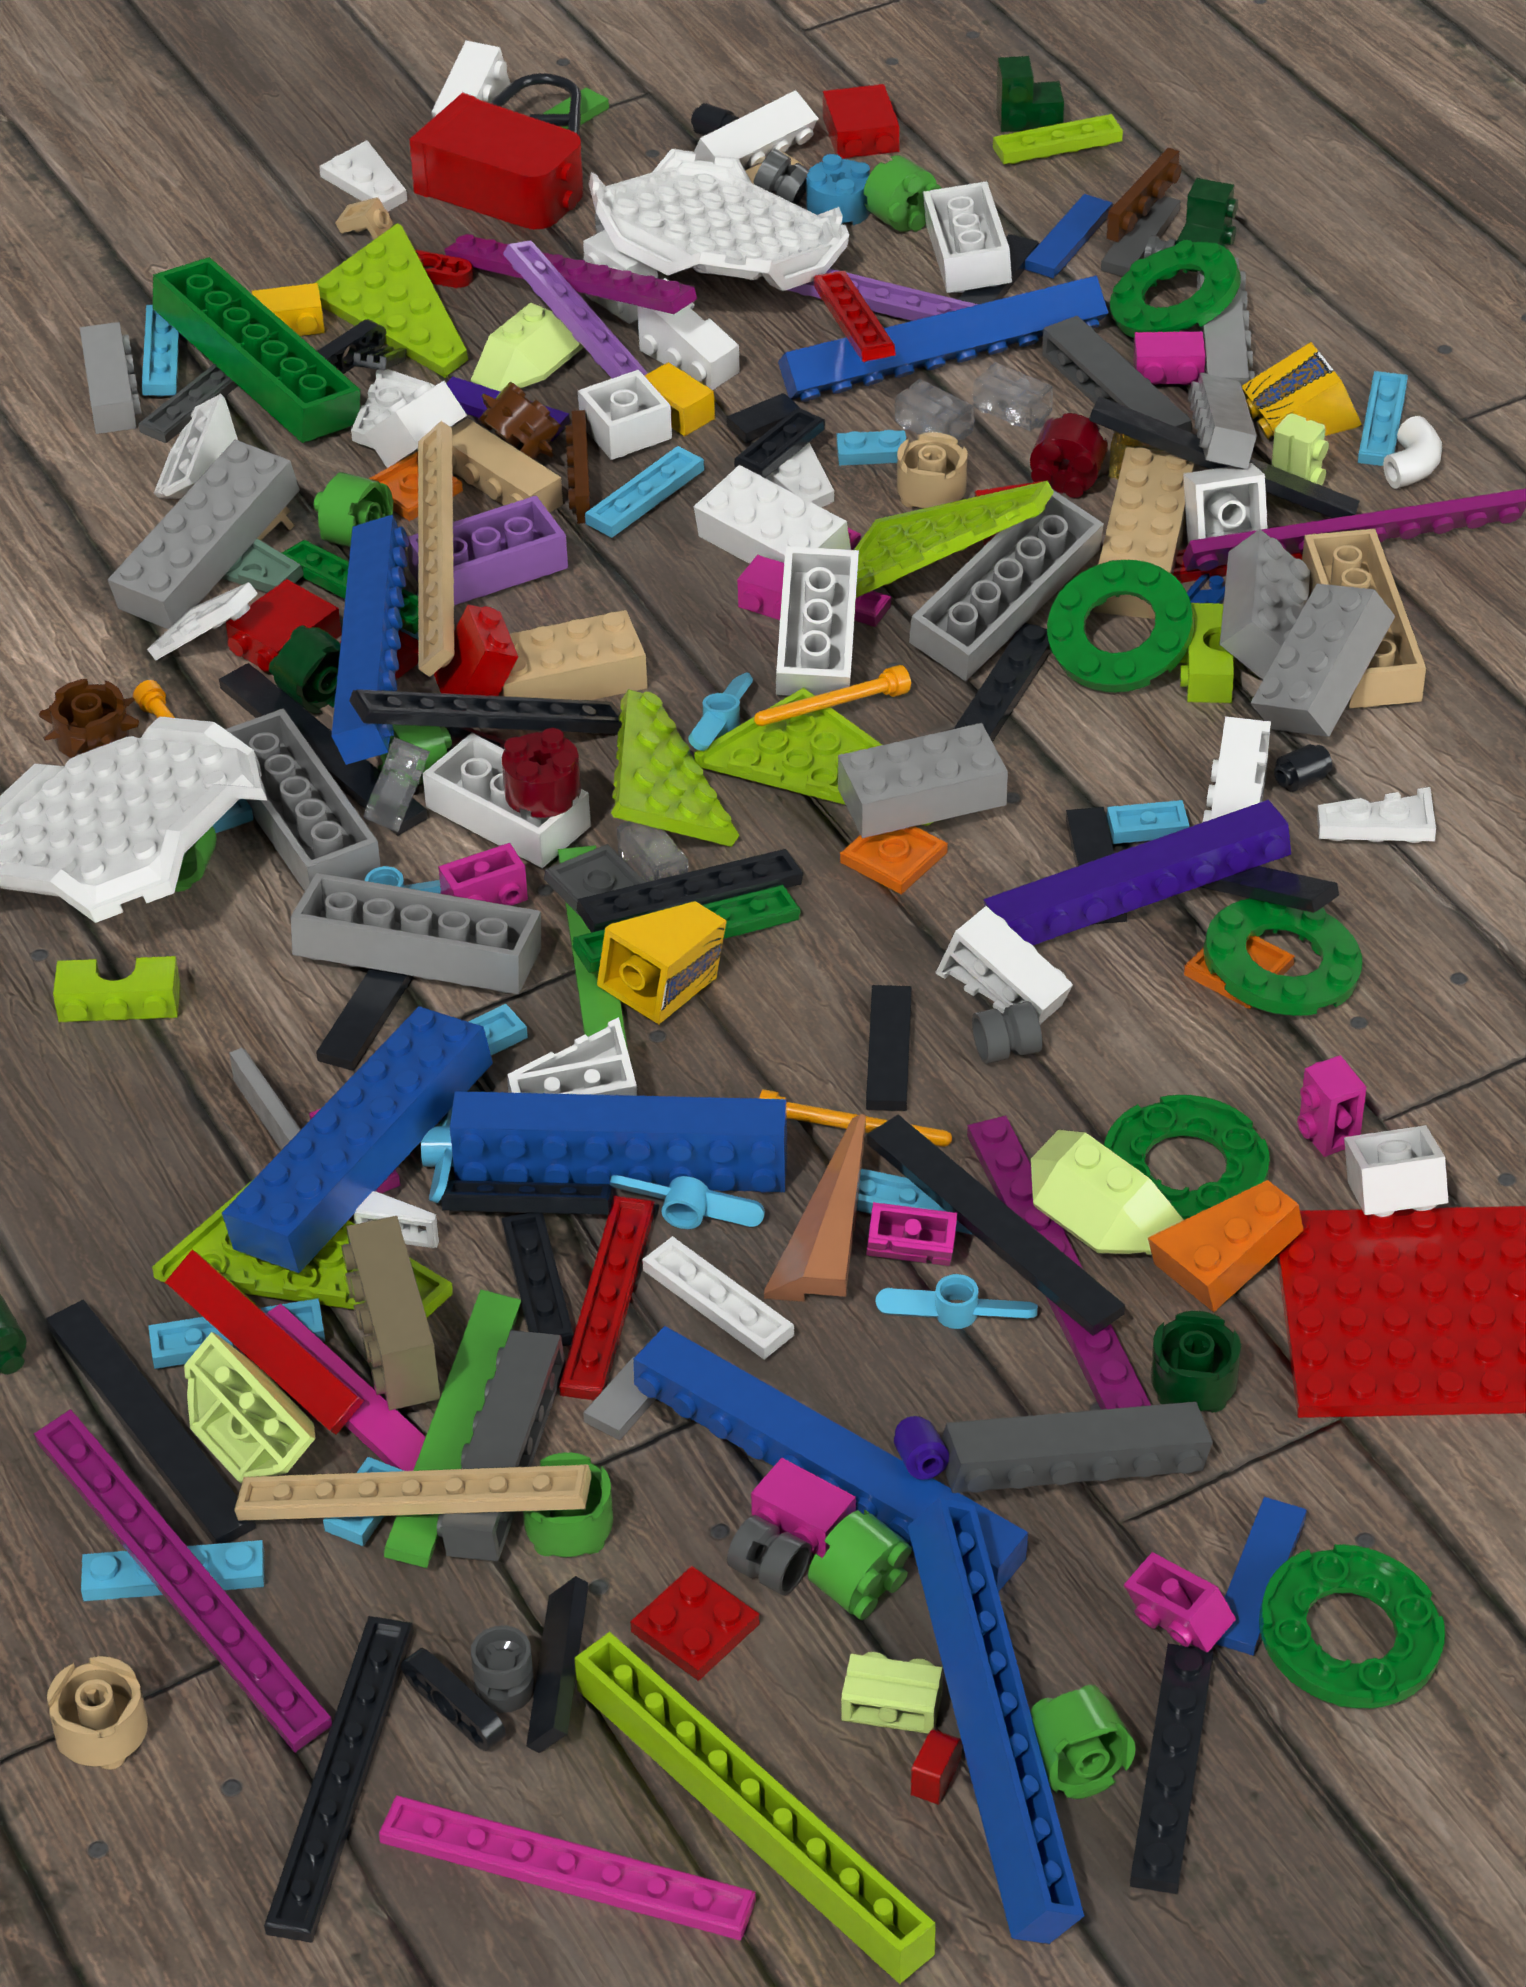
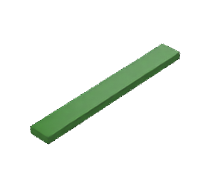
(595, 1003)
(488, 1329)

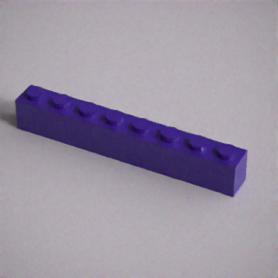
(1144, 873)

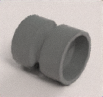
(782, 177)
(1012, 1031)
(767, 1554)
(503, 1668)

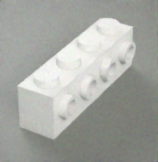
(759, 132)

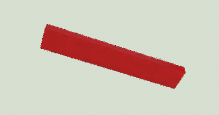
(854, 316)
(607, 1298)
(264, 1342)

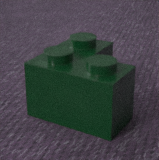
(1022, 102)
(1210, 213)

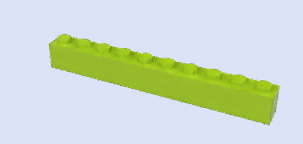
(756, 1808)

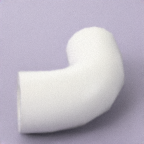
(1420, 455)

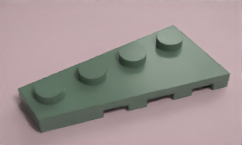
(263, 568)

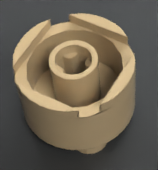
(931, 470)
(97, 1712)

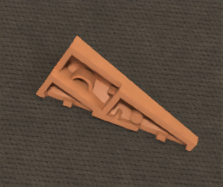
(822, 1242)

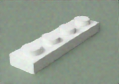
(718, 1297)

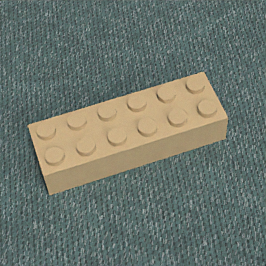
(1145, 519)
(1359, 561)

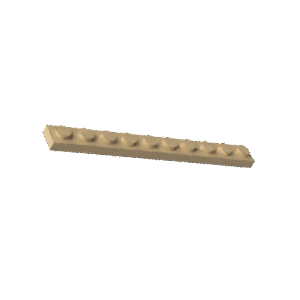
(435, 550)

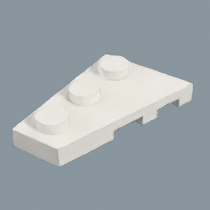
(364, 176)
(384, 393)
(804, 477)
(203, 618)
(1391, 819)

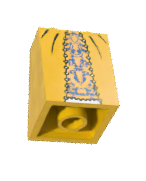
(1304, 387)
(661, 958)

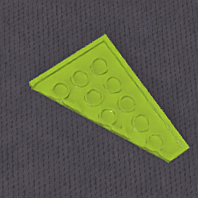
(394, 290)
(922, 536)
(790, 753)
(659, 778)
(319, 1279)

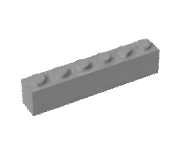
(1229, 338)
(1222, 420)

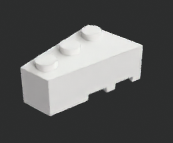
(476, 72)
(689, 344)
(1240, 768)
(1003, 966)
(589, 1066)

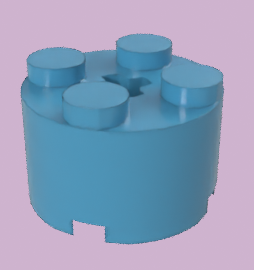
(838, 184)

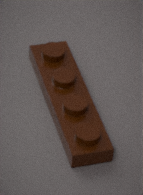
(1143, 194)
(578, 465)

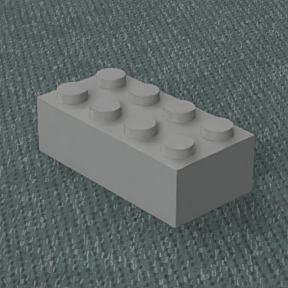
(1261, 600)
(1323, 659)
(922, 780)

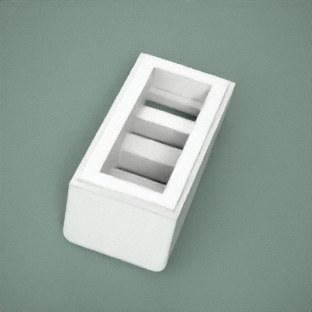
(381, 1206)

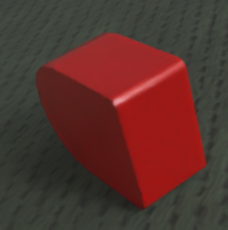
(935, 1766)

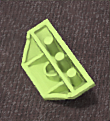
(525, 349)
(1098, 1195)
(243, 1413)

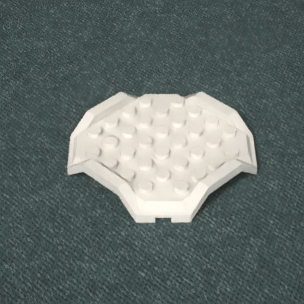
(716, 223)
(122, 814)

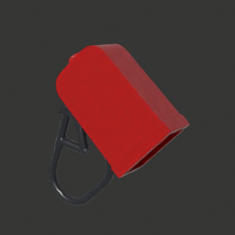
(501, 159)

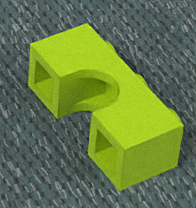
(1208, 665)
(145, 994)

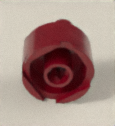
(1068, 454)
(541, 773)

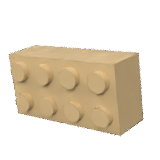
(578, 660)

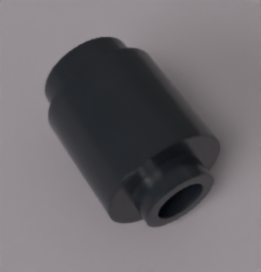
(710, 118)
(1302, 767)

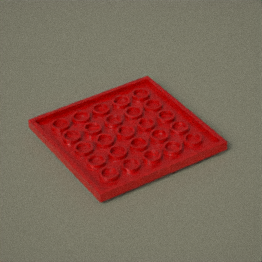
(1407, 1312)

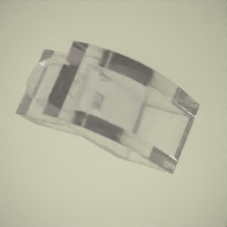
(396, 784)

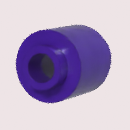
(920, 1447)

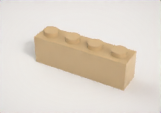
(500, 468)

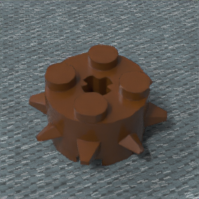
(520, 421)
(87, 717)

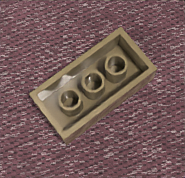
(390, 1313)

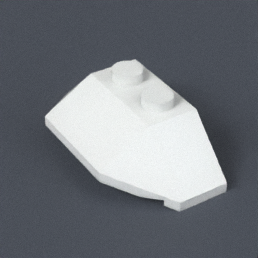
(196, 448)

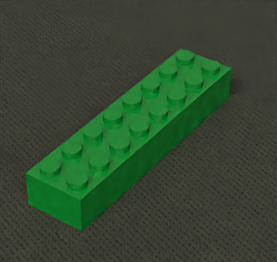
(256, 349)

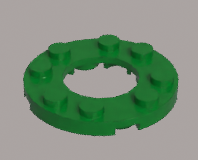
(1215, 294)
(1128, 669)
(1280, 994)
(1197, 1117)
(1370, 1575)

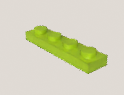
(1057, 139)

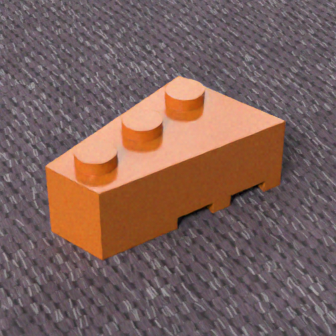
(1227, 1242)

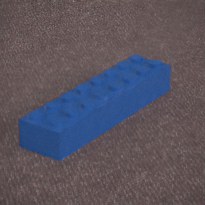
(643, 1138)
(357, 1139)

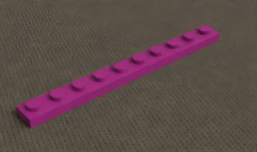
(583, 276)
(1392, 523)
(1011, 1179)
(184, 1581)

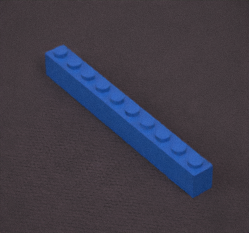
(943, 338)
(369, 633)
(778, 1426)
(995, 1723)

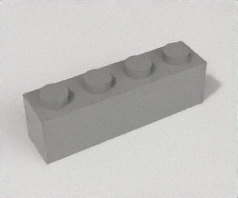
(110, 377)

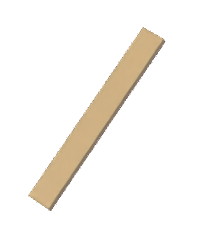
(414, 1492)

